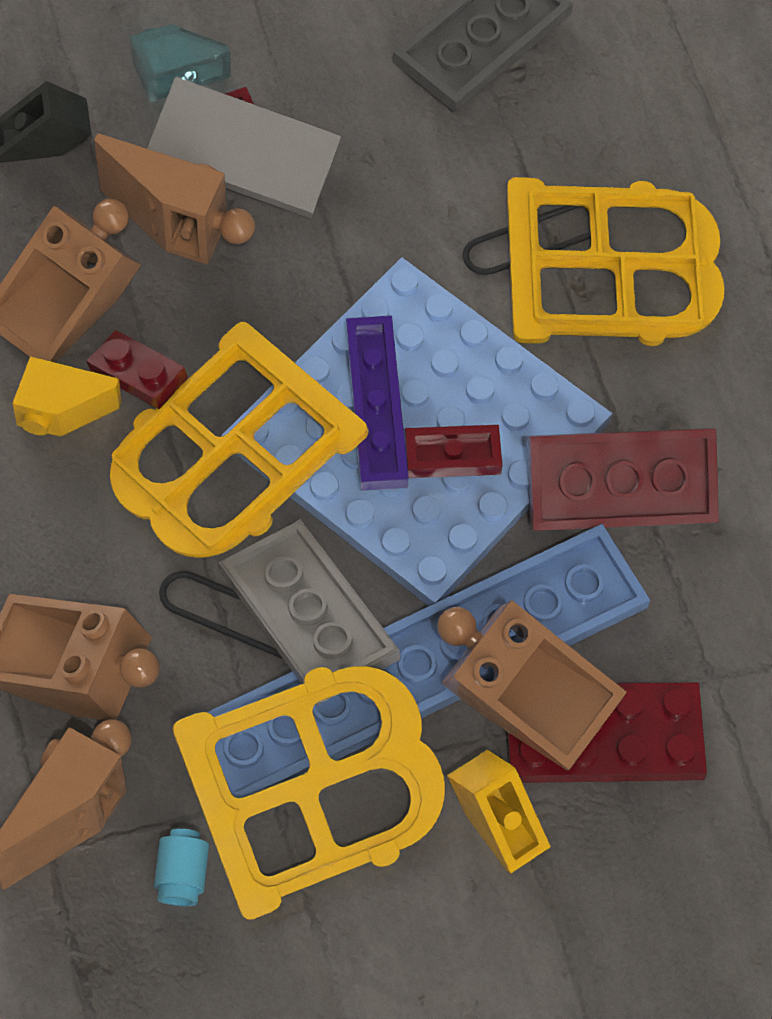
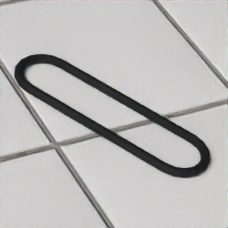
(502, 231)
(202, 621)

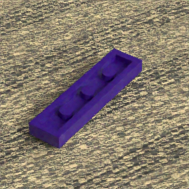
(377, 402)

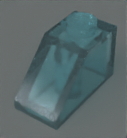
(177, 52)

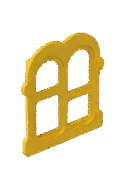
(690, 261)
(167, 502)
(395, 749)

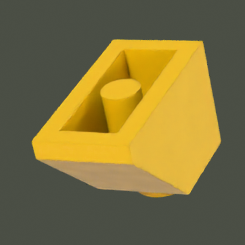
(62, 398)
(499, 809)

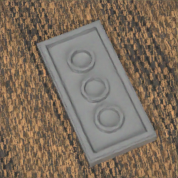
(254, 147)
(307, 604)

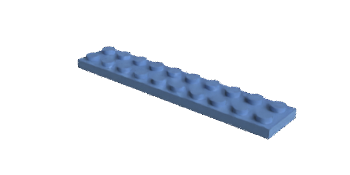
(567, 589)

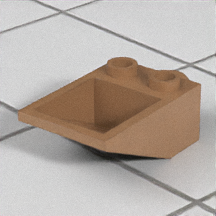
(171, 198)
(50, 290)
(73, 655)
(539, 686)
(66, 800)

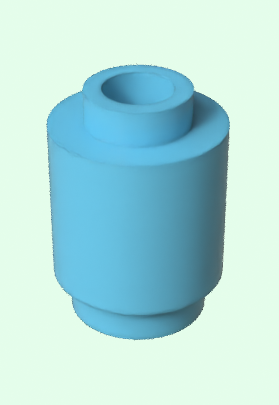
(181, 868)

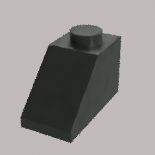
(44, 124)

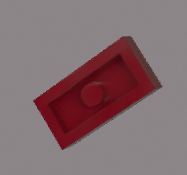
(138, 368)
(453, 451)

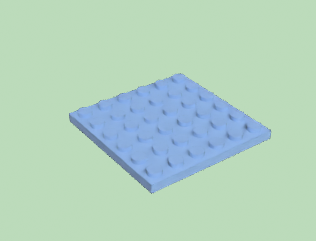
(449, 374)

